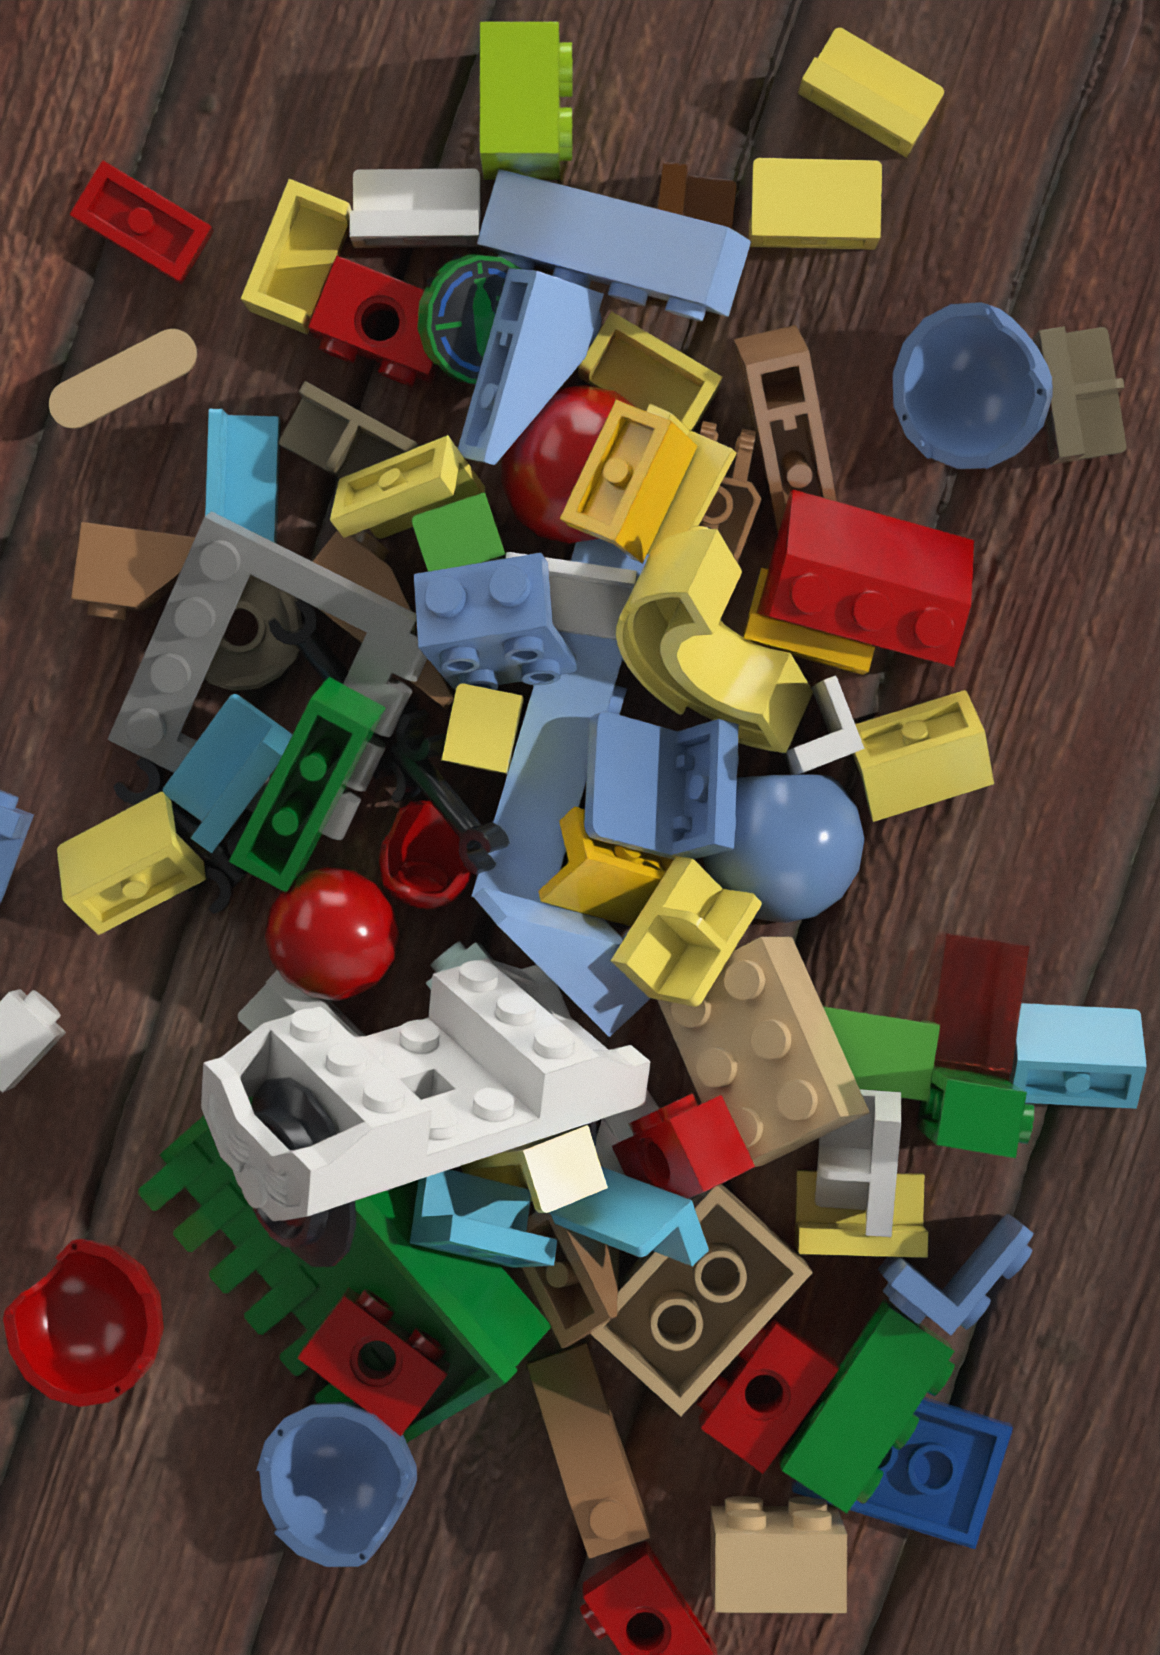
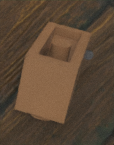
(125, 568)
(581, 1285)

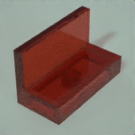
(979, 1001)

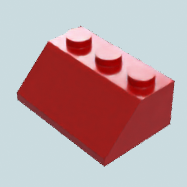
(870, 578)

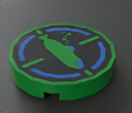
(460, 313)

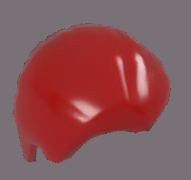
(422, 858)

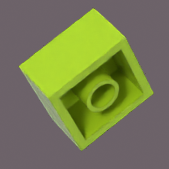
(520, 94)

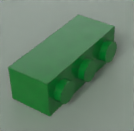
(307, 784)
(975, 1113)
(867, 1408)

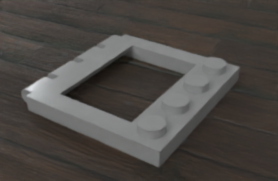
(197, 620)

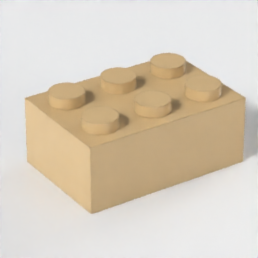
(767, 1051)
(689, 1322)

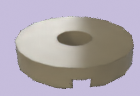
(265, 657)

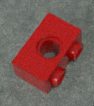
(347, 303)
(684, 1147)
(389, 1394)
(762, 1430)
(640, 1585)

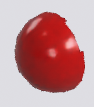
(550, 457)
(86, 1325)

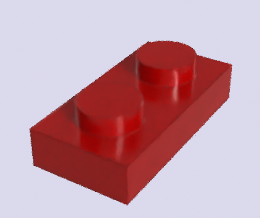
(142, 222)

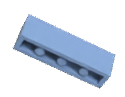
(615, 244)

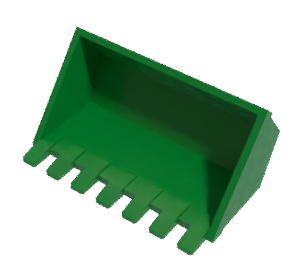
(452, 1297)

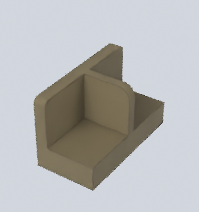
(1085, 403)
(338, 435)

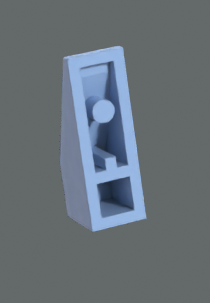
(531, 351)
(572, 952)

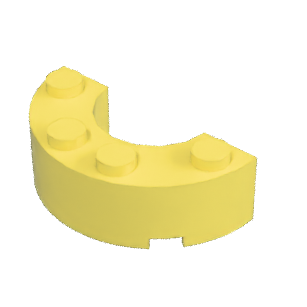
(691, 659)

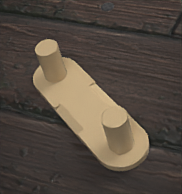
(122, 378)

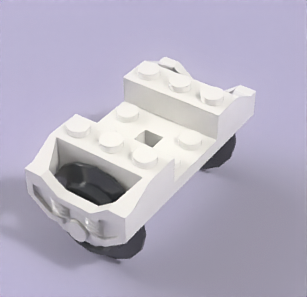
(395, 1106)

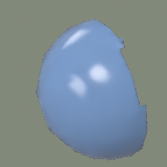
(971, 386)
(792, 845)
(335, 1482)

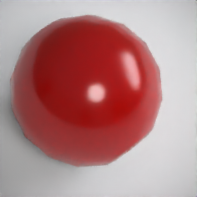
(332, 934)

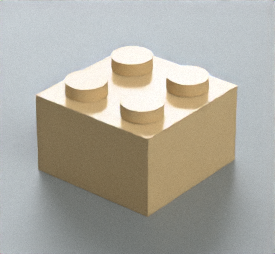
(778, 1557)

